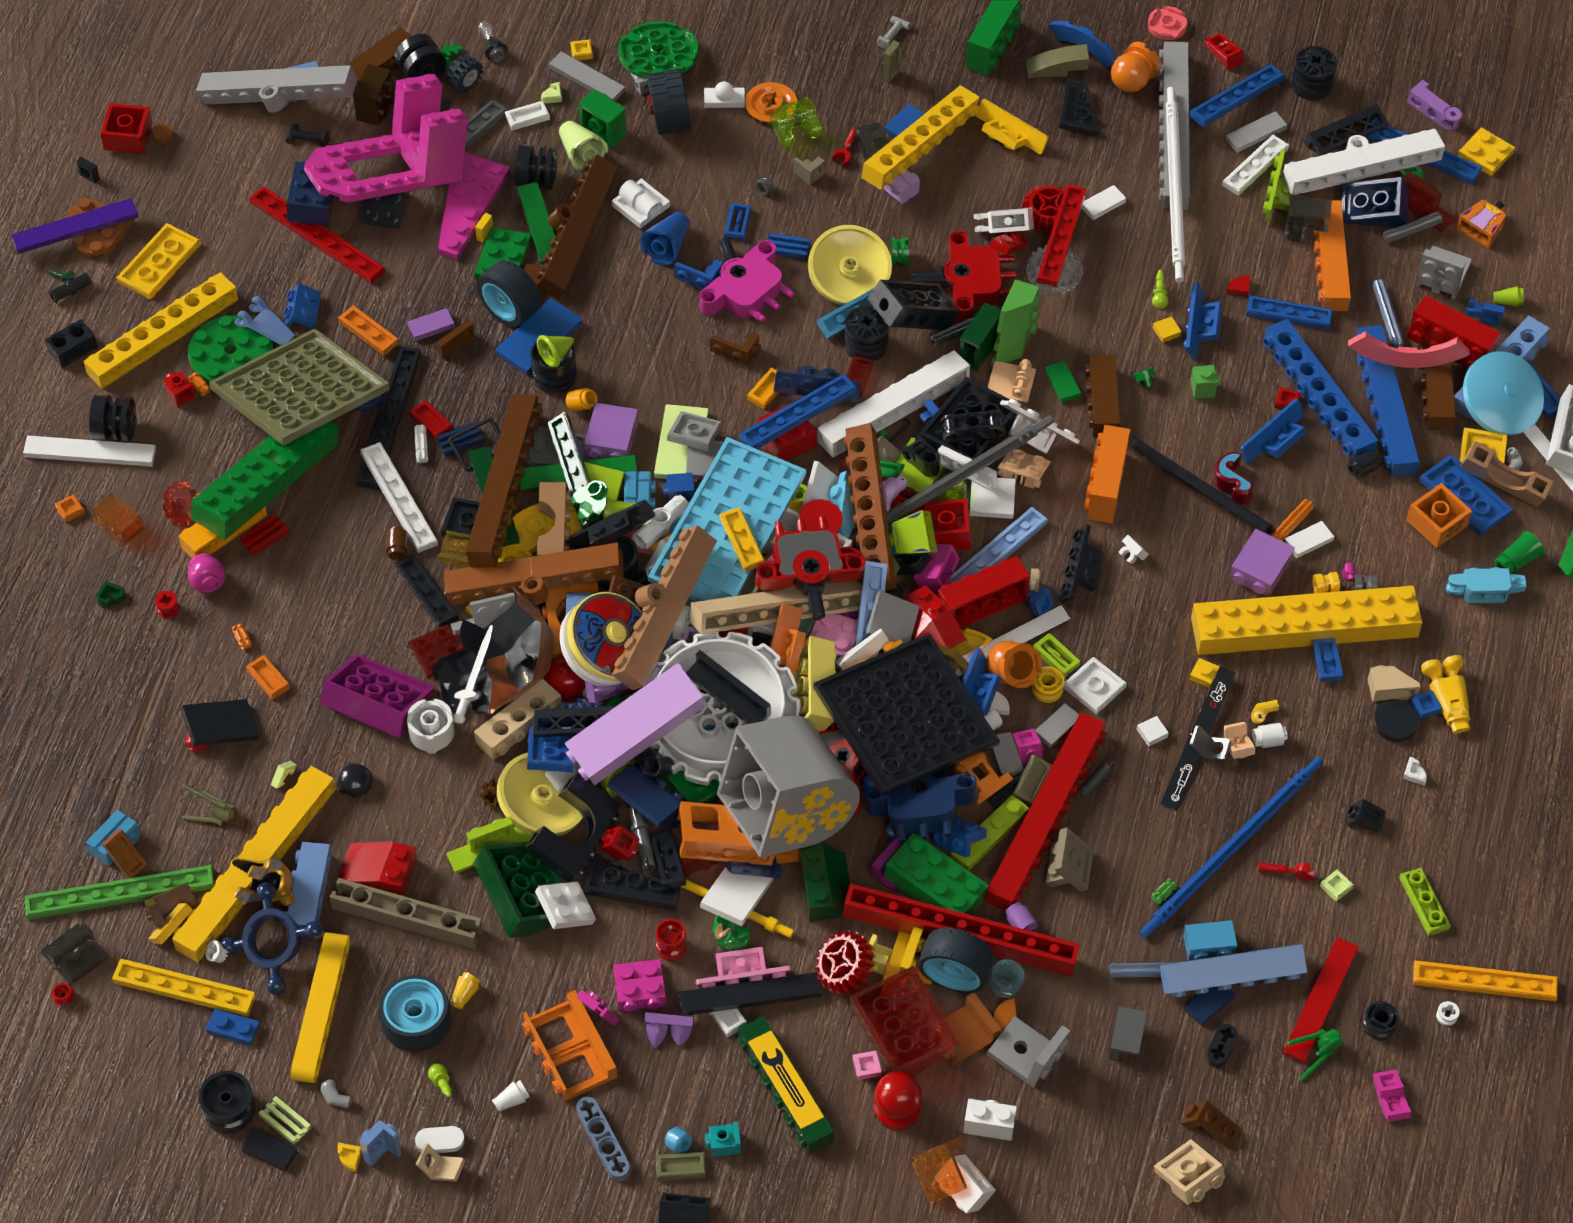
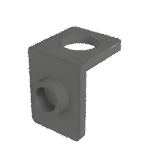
(1204, 744)

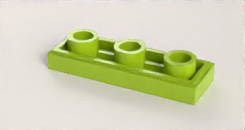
(1428, 911)

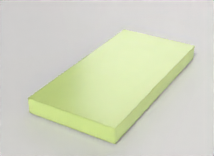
(671, 455)

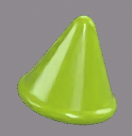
(553, 348)

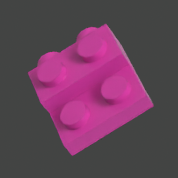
(639, 985)

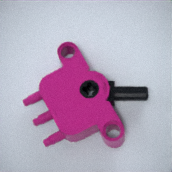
(745, 282)

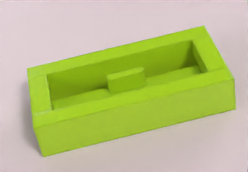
(1054, 658)

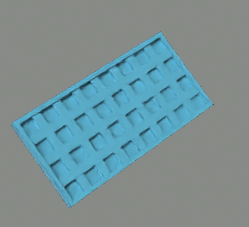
(735, 479)

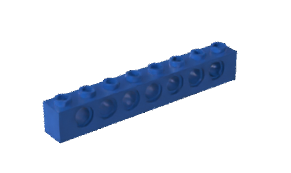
(1319, 389)

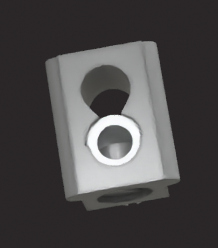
(641, 84)

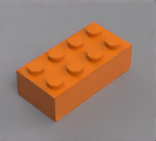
(1106, 474)

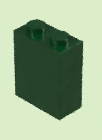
(980, 336)

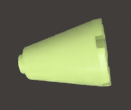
(581, 144)

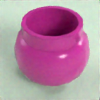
(206, 573)

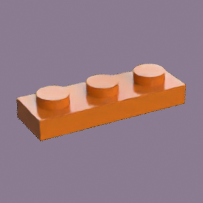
(368, 330)

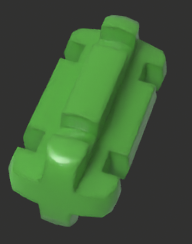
(1164, 891)

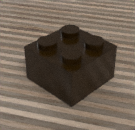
(373, 95)

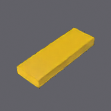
(741, 539)

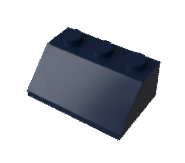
(648, 795)

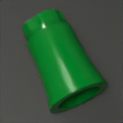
(1520, 553)

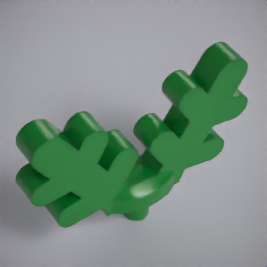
(447, 51)

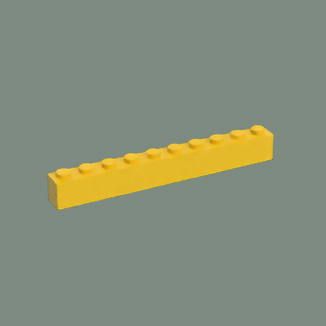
(271, 841)

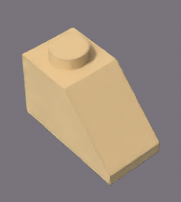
(1391, 684)

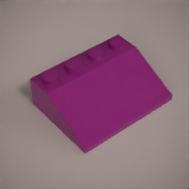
(374, 694)

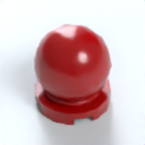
(897, 1100)

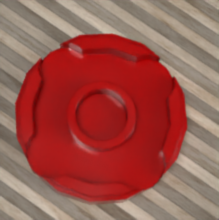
(814, 509)

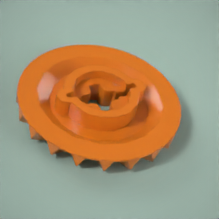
(763, 94)

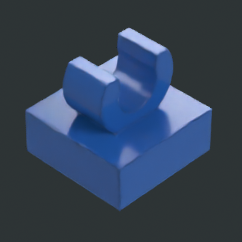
(931, 410)
(1040, 601)

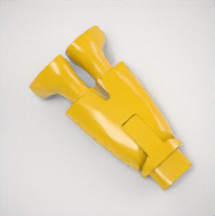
(1450, 691)

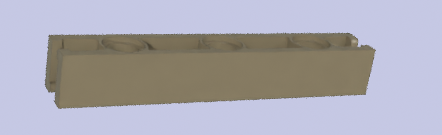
(423, 919)

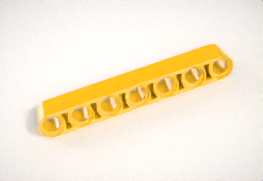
(320, 1008)

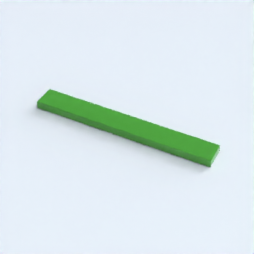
(115, 892)

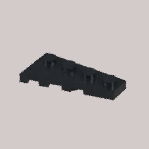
(618, 883)

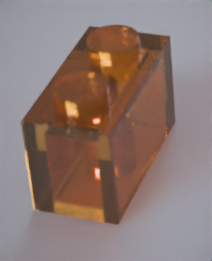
(117, 519)

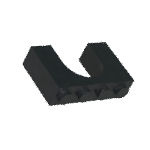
(598, 812)

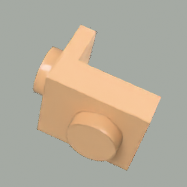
(1241, 745)

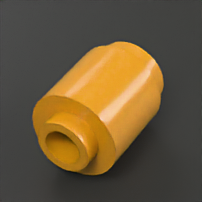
(581, 399)

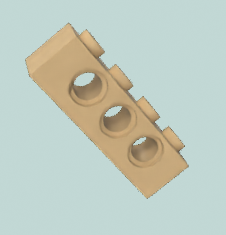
(505, 721)

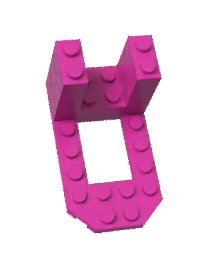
(423, 135)

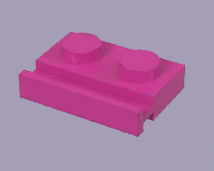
(597, 1005)

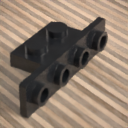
(613, 526)
(1082, 567)

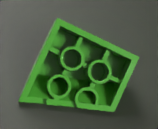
(1017, 322)

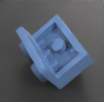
(378, 1140)

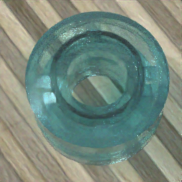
(1002, 987)

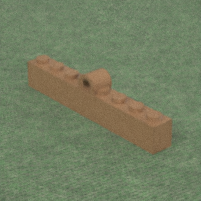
(662, 606)

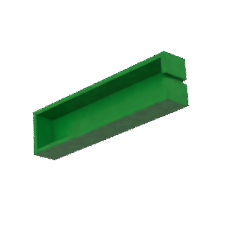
(259, 479)

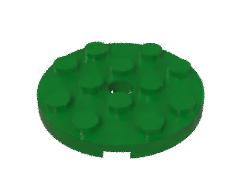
(638, 48)
(213, 339)

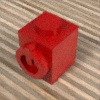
(620, 843)

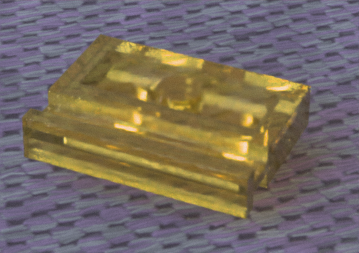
(454, 548)

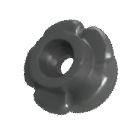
(765, 185)

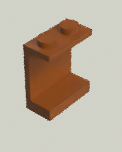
(973, 1029)

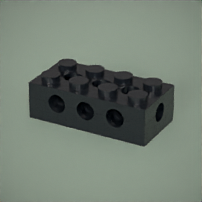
(913, 304)

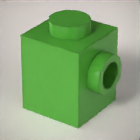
(1204, 381)

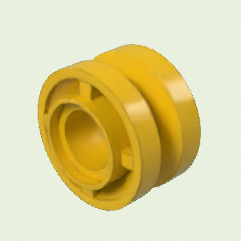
(1046, 693)

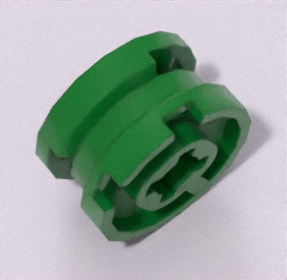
(900, 251)

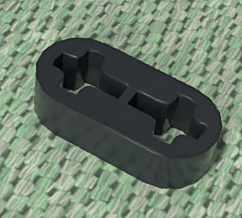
(1217, 1043)

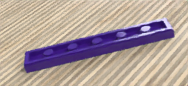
(75, 226)

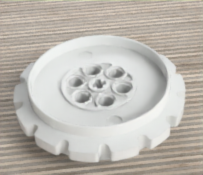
(705, 752)

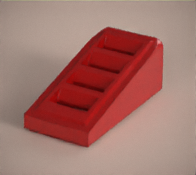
(1226, 52)

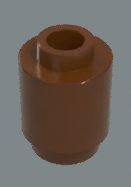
(396, 543)

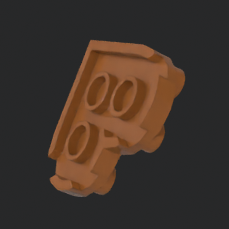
(101, 240)

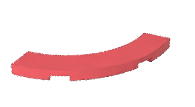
(1406, 356)

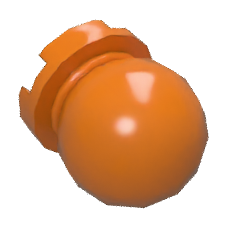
(1135, 68)
(1014, 663)

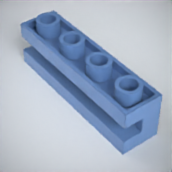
(309, 882)

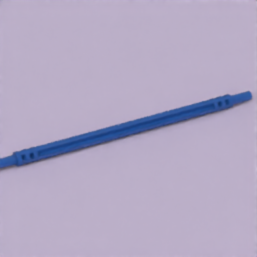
(1231, 847)

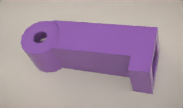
(1434, 107)

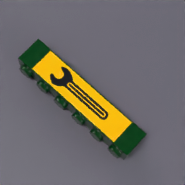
(785, 1085)

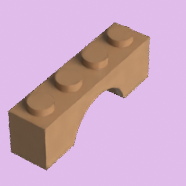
(1524, 485)
(553, 503)

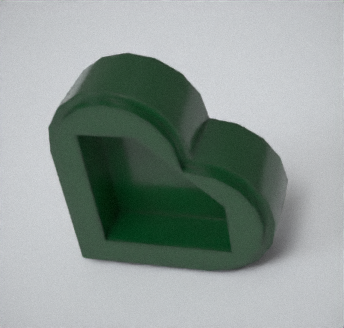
(110, 594)

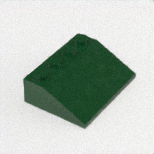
(511, 883)

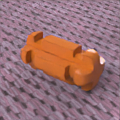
(199, 384)
(242, 636)

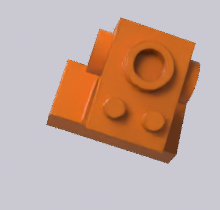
(989, 784)

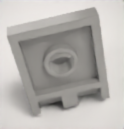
(1442, 271)
(1040, 1051)

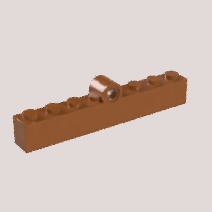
(534, 574)

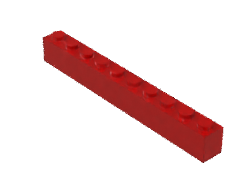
(1046, 811)
(1005, 940)

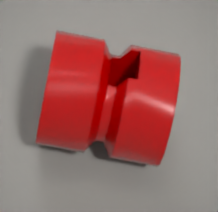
(671, 940)

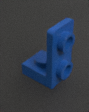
(696, 277)

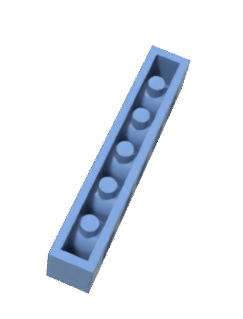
(1523, 342)

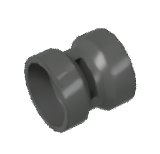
(1362, 583)

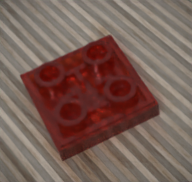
(433, 646)

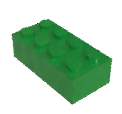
(992, 35)
(934, 877)

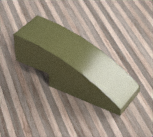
(1058, 62)

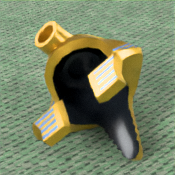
(264, 871)

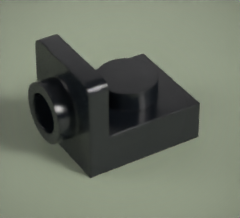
(1366, 815)

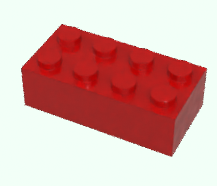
(1437, 323)
(986, 591)

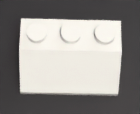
(819, 483)

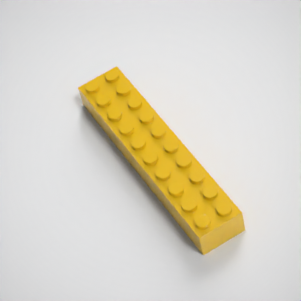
(1304, 618)

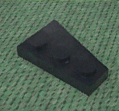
(1077, 109)

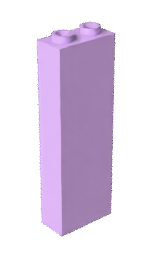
(635, 724)

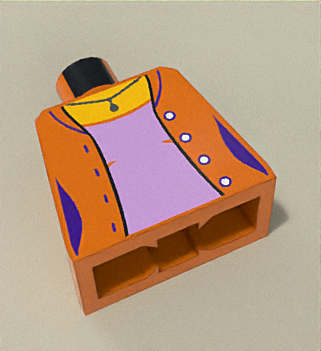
(1483, 222)

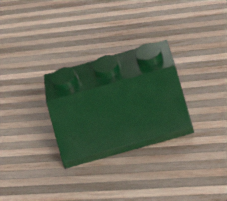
(824, 881)

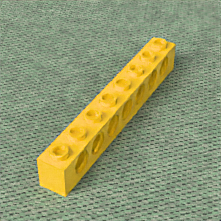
(920, 137)
(160, 330)

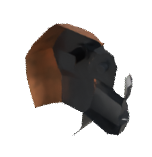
(517, 641)

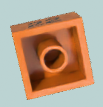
(1439, 515)

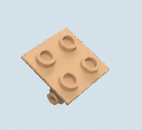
(1012, 380)
(1023, 464)

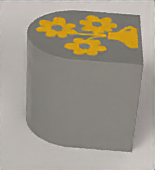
(785, 785)

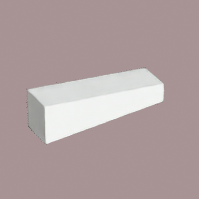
(863, 650)

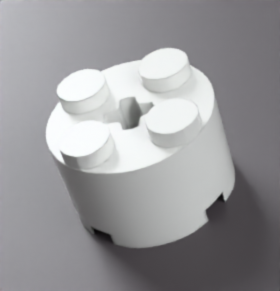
(430, 725)

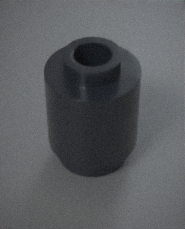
(1364, 463)

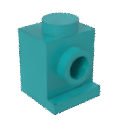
(722, 1147)

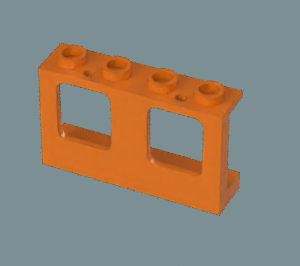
(720, 845)
(584, 1043)

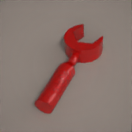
(844, 153)
(1301, 871)

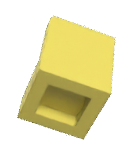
(882, 956)

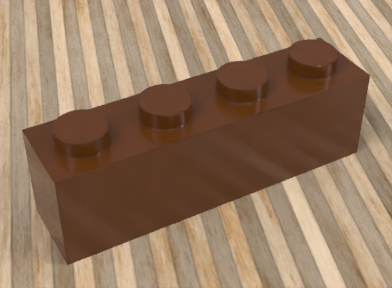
(380, 54)
(1103, 393)
(1437, 397)

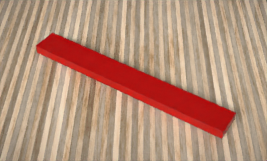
(319, 237)

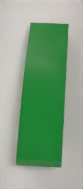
(536, 217)

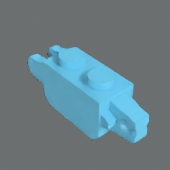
(841, 496)
(1485, 585)

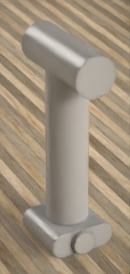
(884, 42)

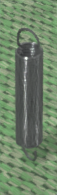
(1093, 782)

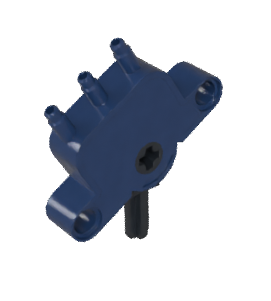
(924, 805)

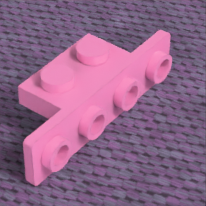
(741, 965)

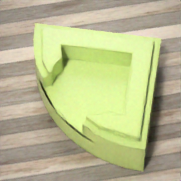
(552, 94)
(281, 773)

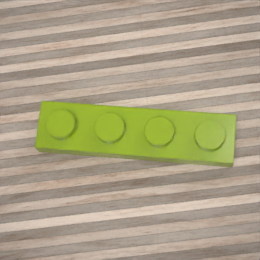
(997, 826)

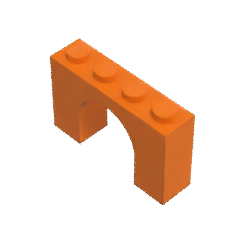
(557, 605)

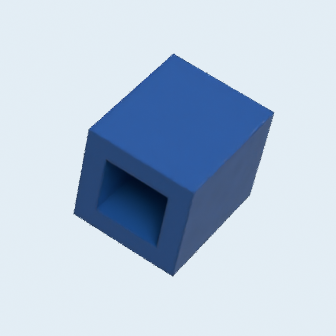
(679, 484)

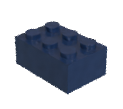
(305, 202)

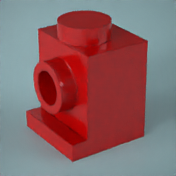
(177, 384)

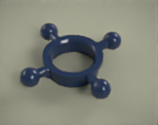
(313, 930)

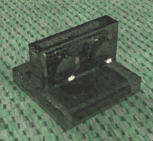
(74, 954)

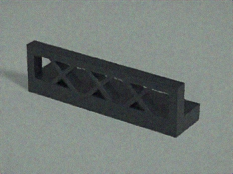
(1346, 125)
(728, 690)
(567, 717)

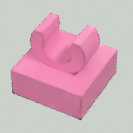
(867, 1065)

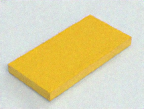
(158, 261)

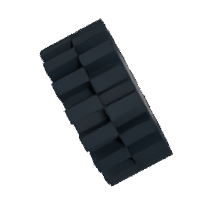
(464, 73)

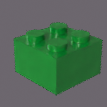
(603, 117)

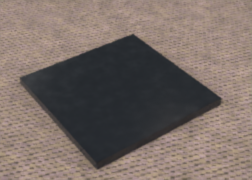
(906, 714)

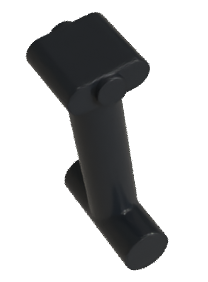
(295, 133)

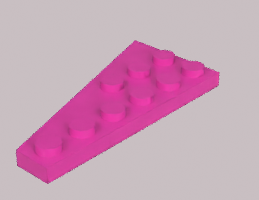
(469, 202)

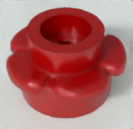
(62, 988)

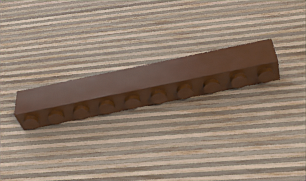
(504, 481)

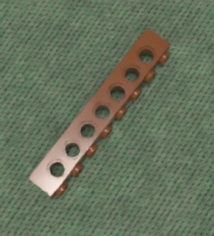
(866, 437)

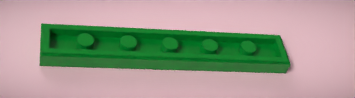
(555, 473)

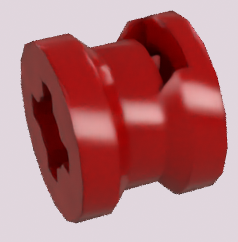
(163, 608)

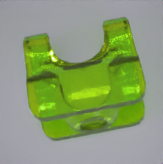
(795, 114)

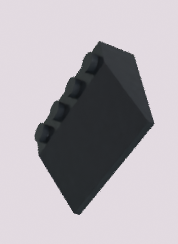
(968, 398)

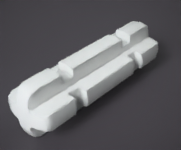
(421, 443)

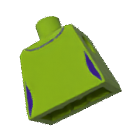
(914, 534)

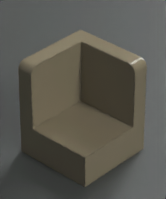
(809, 170)

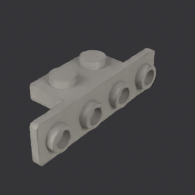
(488, 610)

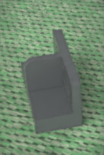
(1127, 1032)

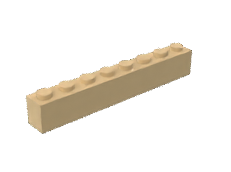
(764, 607)

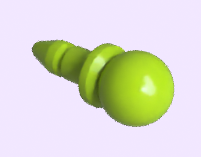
(1160, 298)
(438, 1075)

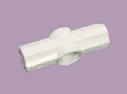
(660, 524)

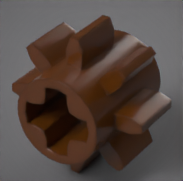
(490, 797)

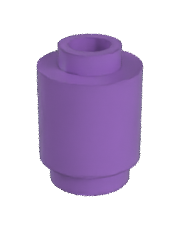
(1020, 916)

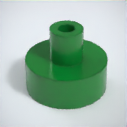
(1144, 375)

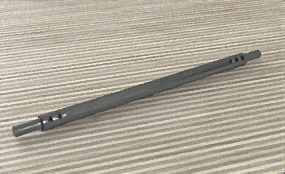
(963, 473)

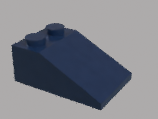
(1376, 202)

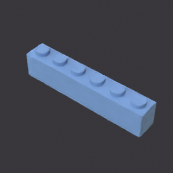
(1233, 969)

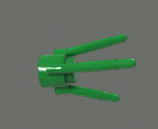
(1327, 1043)

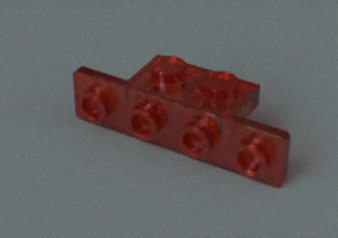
(1425, 199)

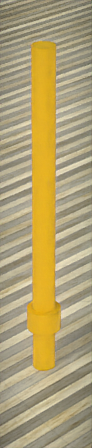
(771, 924)

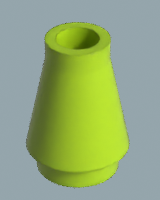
(1511, 296)

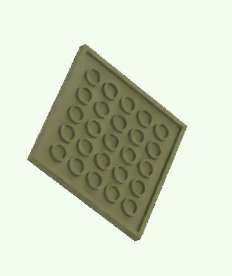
(299, 386)

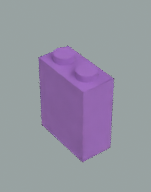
(610, 431)
(1261, 563)

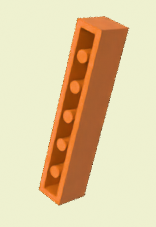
(1332, 262)

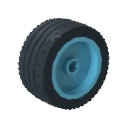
(508, 293)

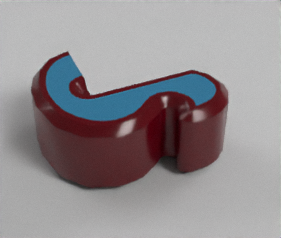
(1230, 481)

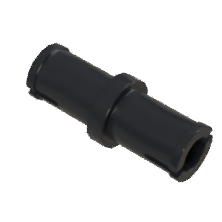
(70, 287)

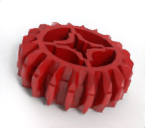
(1047, 201)
(840, 976)

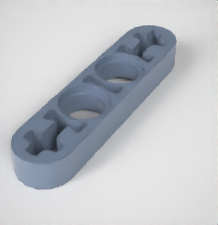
(600, 1140)

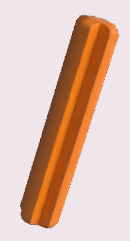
(1293, 520)

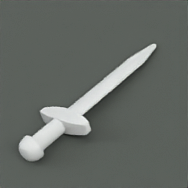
(468, 695)

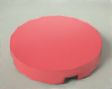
(1167, 23)

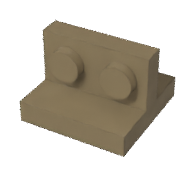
(1069, 861)

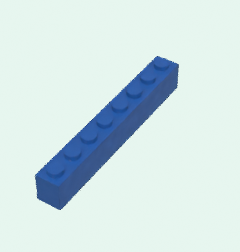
(1388, 411)

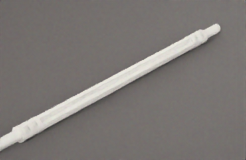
(1175, 185)

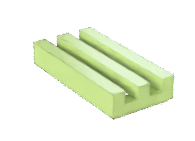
(271, 1108)

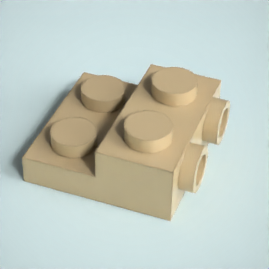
(1190, 1172)

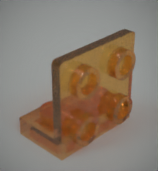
(939, 1170)

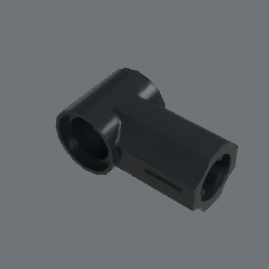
(655, 763)

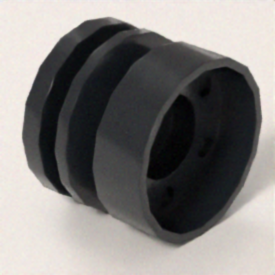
(1313, 73)
(536, 167)
(866, 333)
(554, 378)
(112, 418)

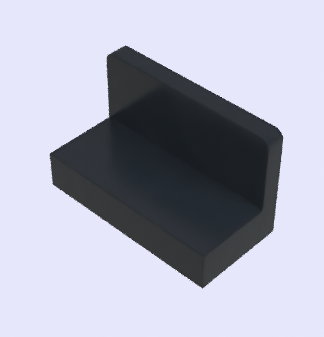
(683, 1209)

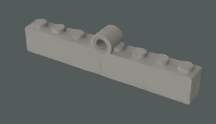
(276, 85)

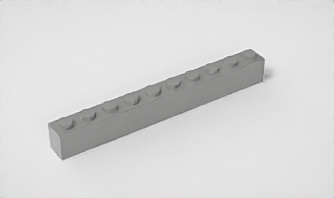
(1174, 74)

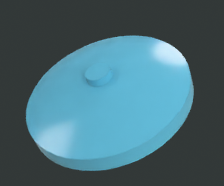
(1503, 393)

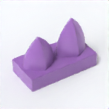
(600, 693)
(658, 1024)

